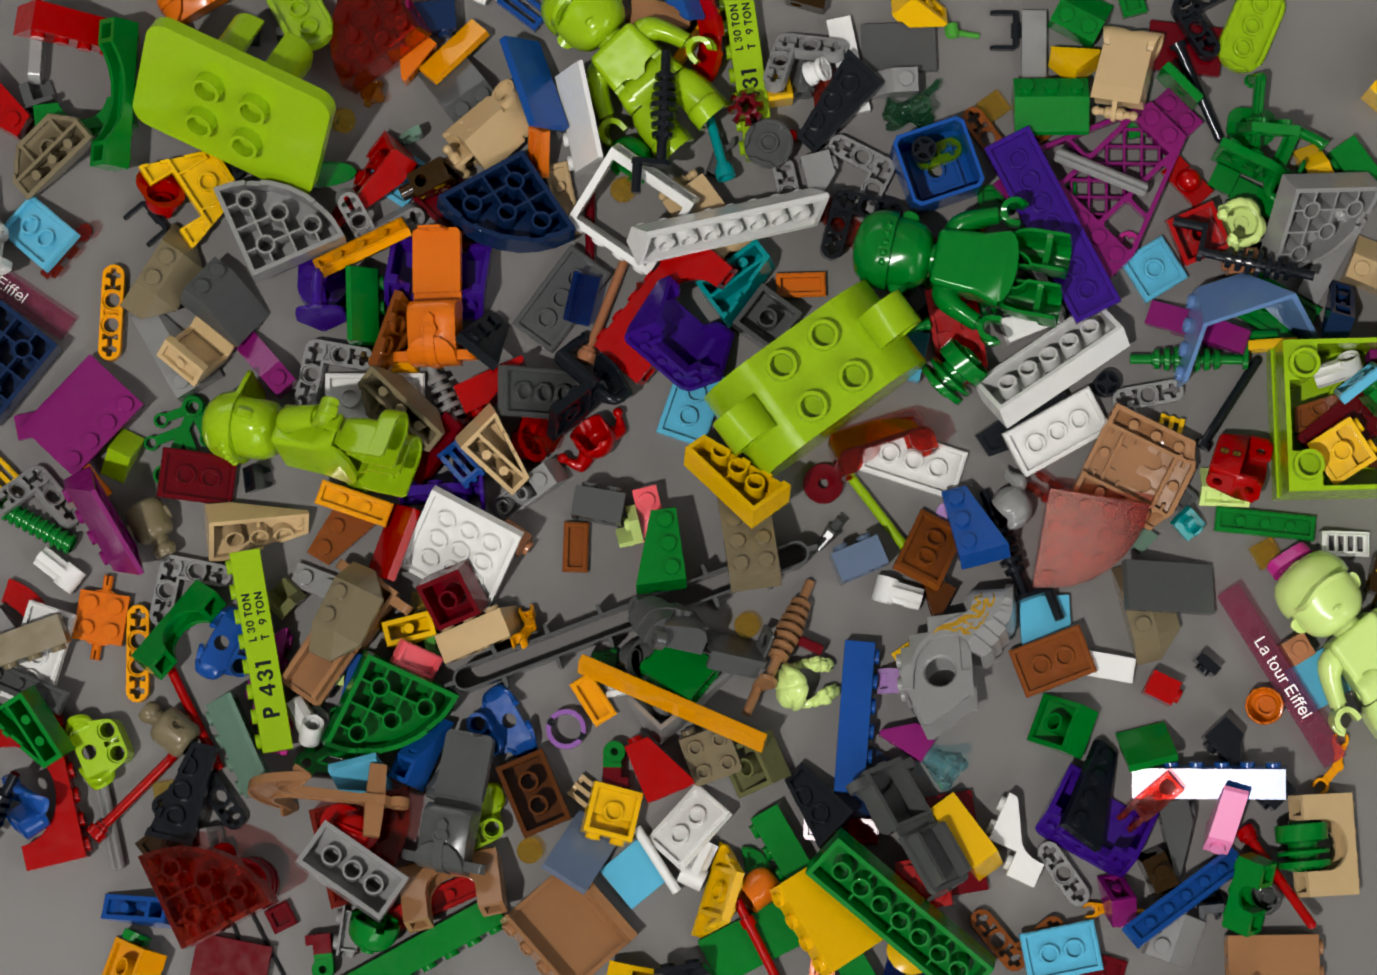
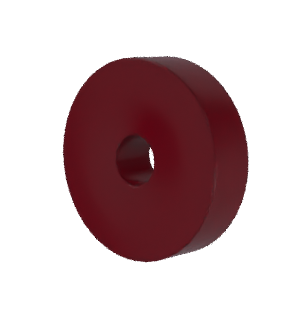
(811, 486)

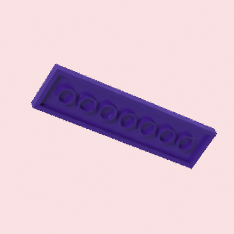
(1028, 175)

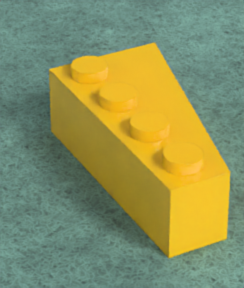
(737, 483)

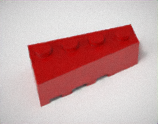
(58, 25)

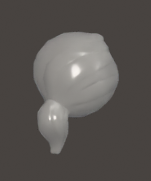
(1014, 501)

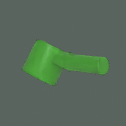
(952, 32)

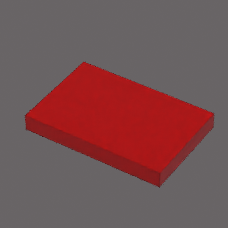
(394, 542)

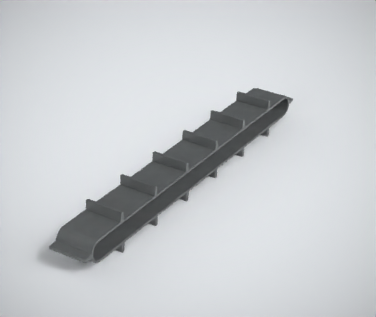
(705, 575)

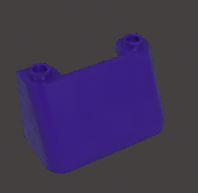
(474, 276)
(677, 341)
(1119, 846)

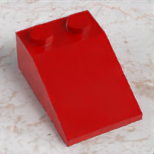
(482, 389)

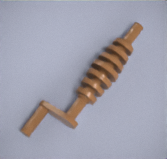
(786, 638)

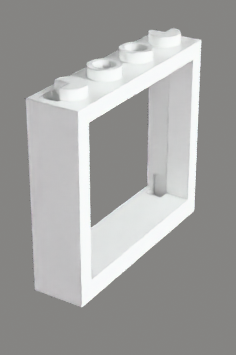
(651, 176)

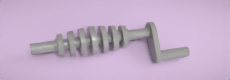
(445, 397)

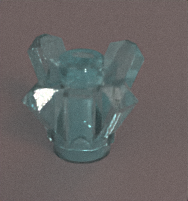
(944, 766)

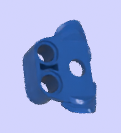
(213, 662)
(496, 704)
(28, 816)

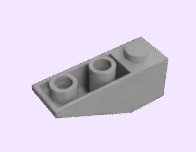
(541, 482)

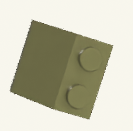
(759, 768)

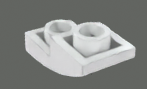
(1113, 667)

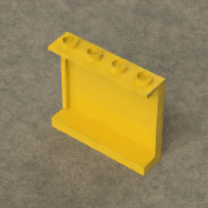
(822, 923)

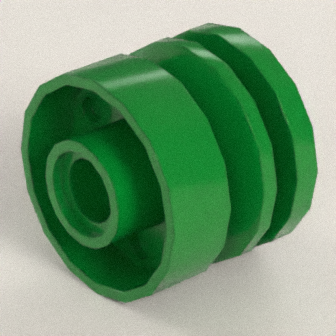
(958, 367)
(1302, 845)

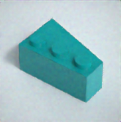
(753, 267)

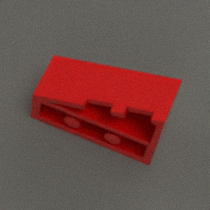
(13, 117)

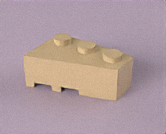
(492, 450)
(478, 633)

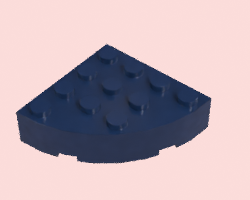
(508, 208)
(23, 358)

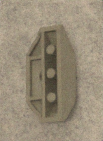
(49, 152)
(163, 277)
(389, 390)
(346, 612)
(1148, 631)

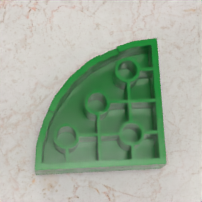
(385, 708)

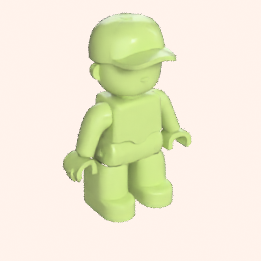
(1326, 603)

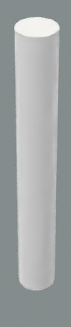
(656, 860)

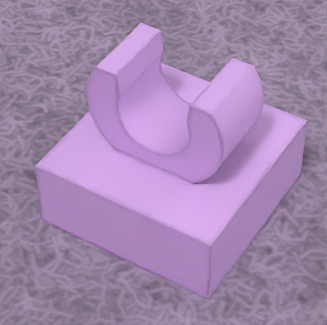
(887, 681)

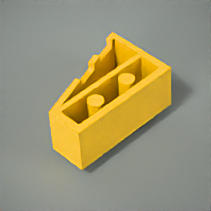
(970, 837)

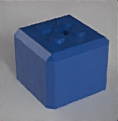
(958, 179)

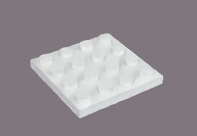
(458, 531)

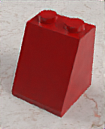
(655, 770)

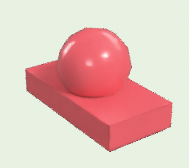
(416, 659)

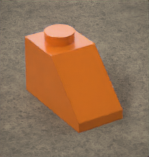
(414, 59)

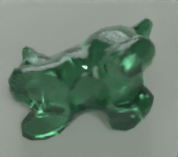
(913, 110)

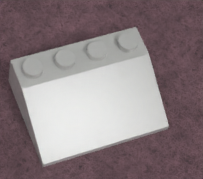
(582, 132)

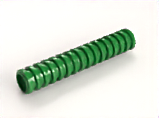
(40, 528)

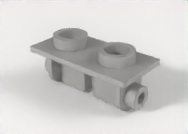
(343, 941)

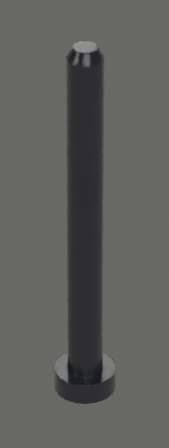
(1192, 77)
(1204, 442)

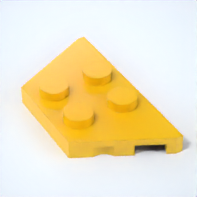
(720, 892)

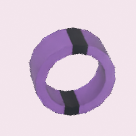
(566, 712)

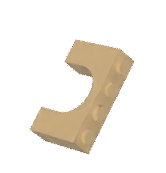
(1342, 875)

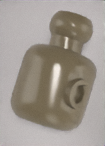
(151, 524)
(170, 729)

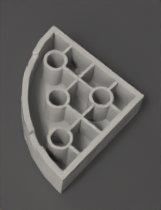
(1316, 215)
(277, 225)

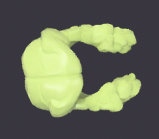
(1242, 222)
(793, 685)

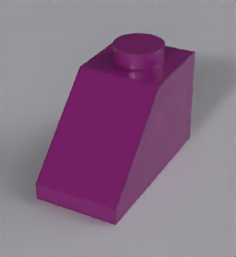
(908, 739)
(1117, 900)

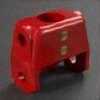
(1238, 466)

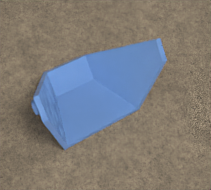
(1230, 299)

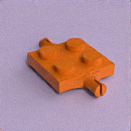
(101, 617)

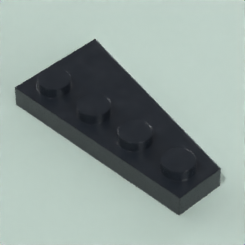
(845, 95)

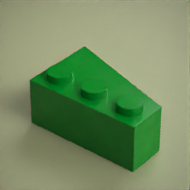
(662, 555)
(34, 727)

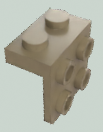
(708, 755)

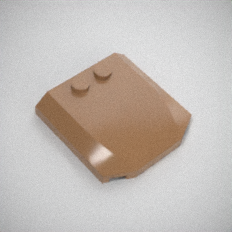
(1139, 462)

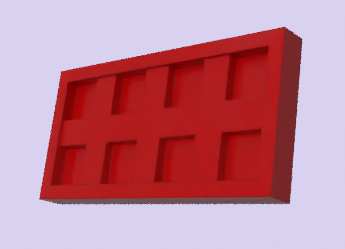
(945, 328)

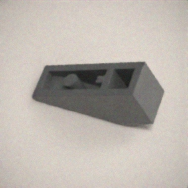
(1176, 828)

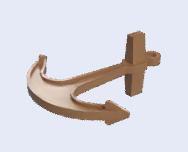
(280, 788)

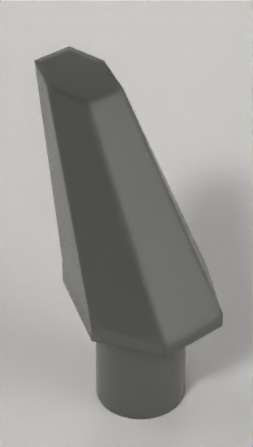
(831, 531)

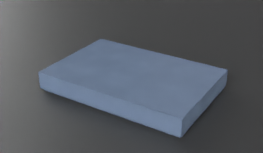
(577, 858)

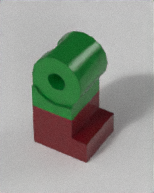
(612, 764)
(323, 953)

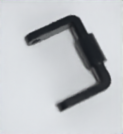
(1015, 30)
(158, 219)

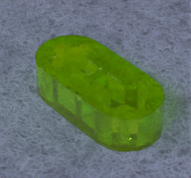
(945, 158)

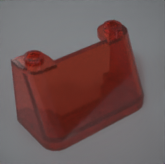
(847, 444)

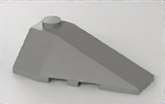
(154, 332)
(662, 724)

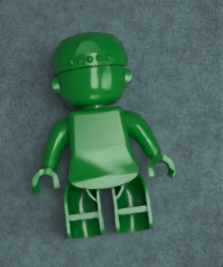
(967, 263)

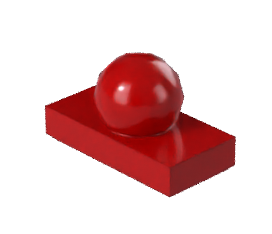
(1188, 182)

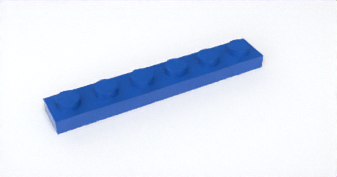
(1181, 899)

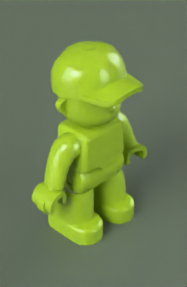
(628, 65)
(313, 438)

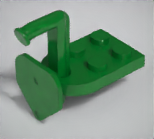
(1255, 125)
(1261, 168)

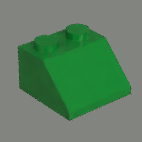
(1080, 20)
(1062, 725)

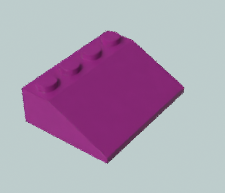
(82, 415)
(103, 522)

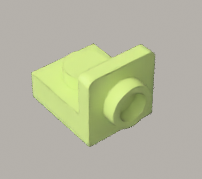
(631, 533)

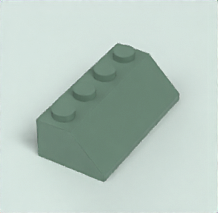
(237, 739)

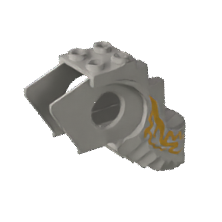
(959, 645)

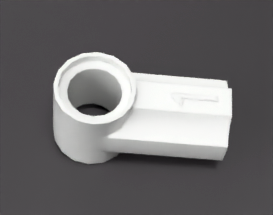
(1338, 370)
(64, 574)
(890, 591)
(306, 722)
(696, 870)

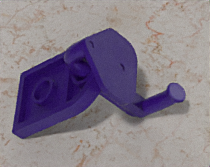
(313, 289)
(419, 493)

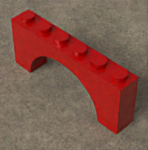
(703, 266)
(65, 836)

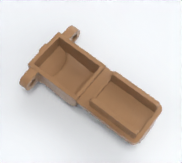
(316, 677)

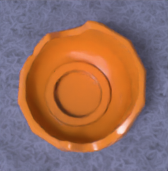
(1264, 705)

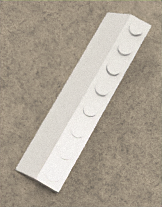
(726, 225)

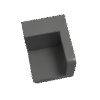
(37, 94)

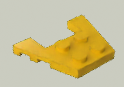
(197, 177)

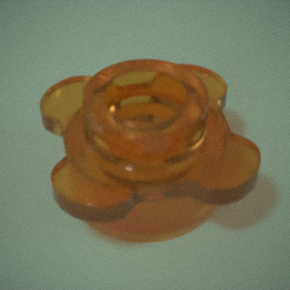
(368, 91)

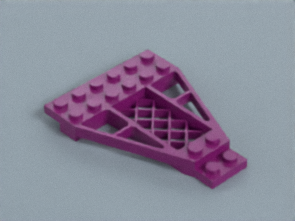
(1167, 125)

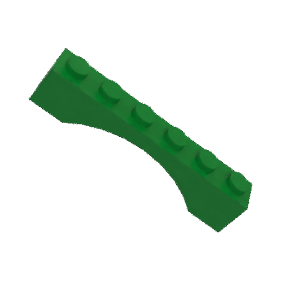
(119, 46)

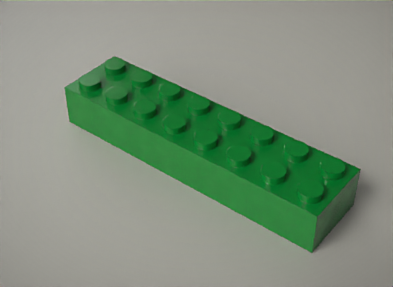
(896, 910)

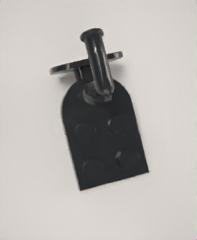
(605, 386)

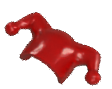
(594, 440)

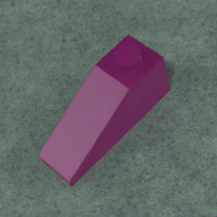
(267, 365)

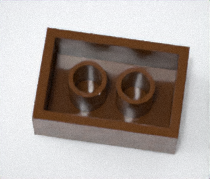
(533, 793)

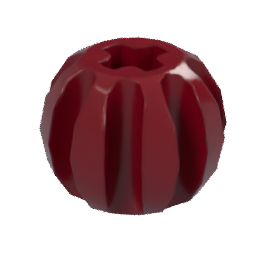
(752, 112)

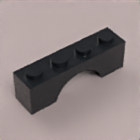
(1225, 741)

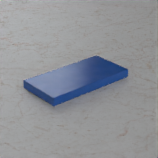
(534, 83)

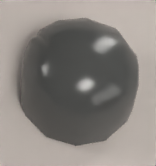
(1268, 898)

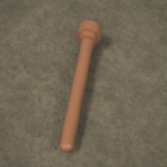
(587, 353)

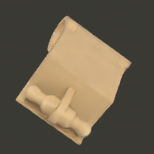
(1124, 71)
(487, 131)
(708, 199)

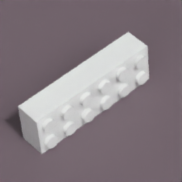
(1051, 365)

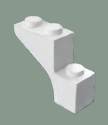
(1007, 833)

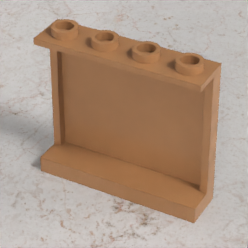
(567, 929)
(1273, 954)

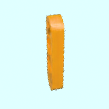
(112, 313)
(130, 650)

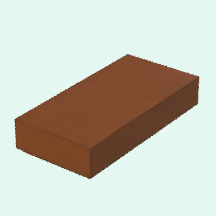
(575, 547)

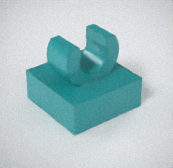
(1187, 523)

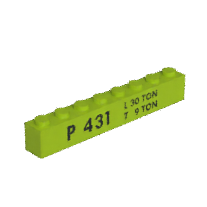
(745, 56)
(260, 651)

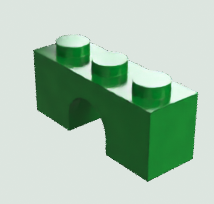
(1241, 912)

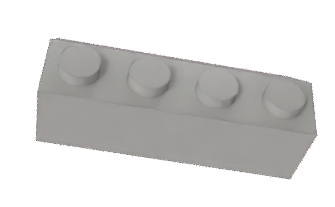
(352, 871)

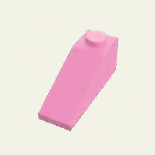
(1225, 820)

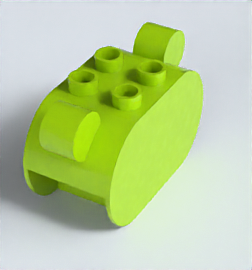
(816, 377)

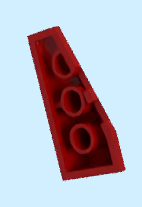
(391, 167)

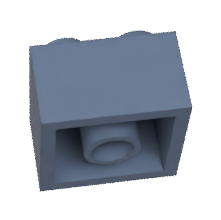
(858, 559)

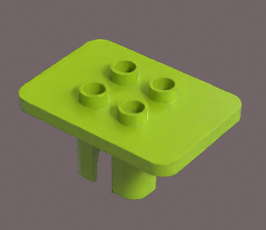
(234, 103)

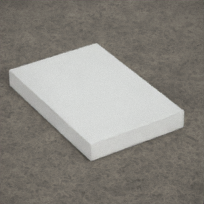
(689, 826)

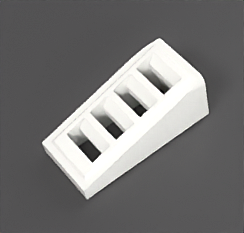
(1324, 543)

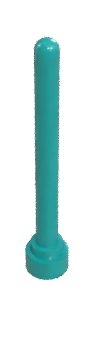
(724, 171)

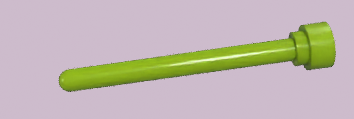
(877, 511)

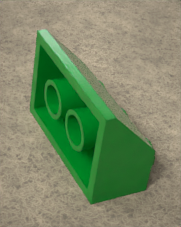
(1051, 105)
(363, 305)

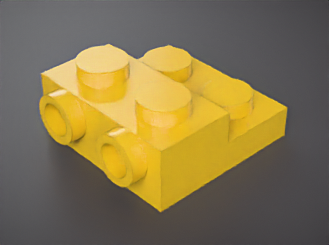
(1344, 449)
(611, 813)

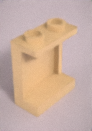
(196, 351)

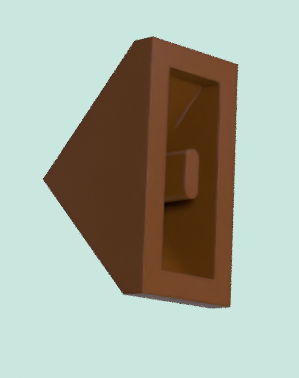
(938, 600)

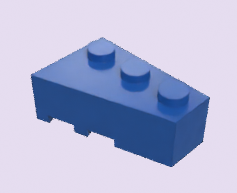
(972, 530)

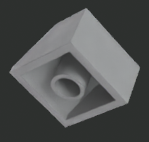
(1177, 942)

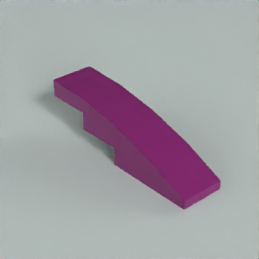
(1219, 335)

